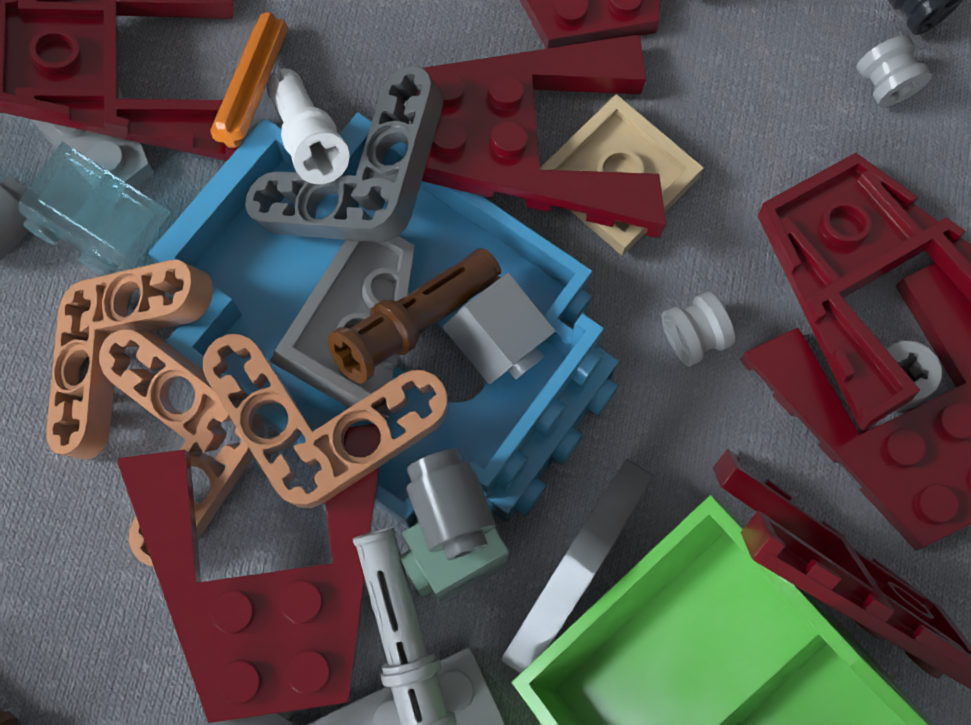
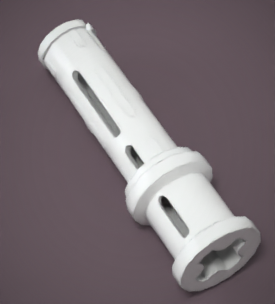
(307, 131)

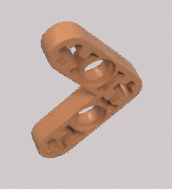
(93, 312)
(197, 426)
(327, 442)

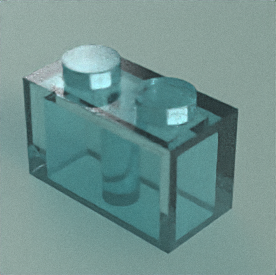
(91, 212)

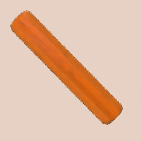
(249, 81)

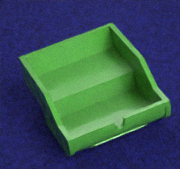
(709, 642)

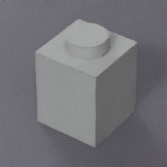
(500, 330)

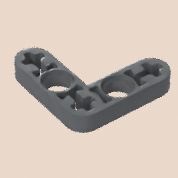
(373, 181)
(578, 566)

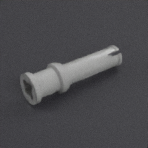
(409, 666)

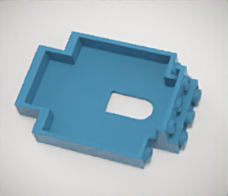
(266, 278)

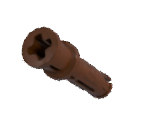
(397, 324)

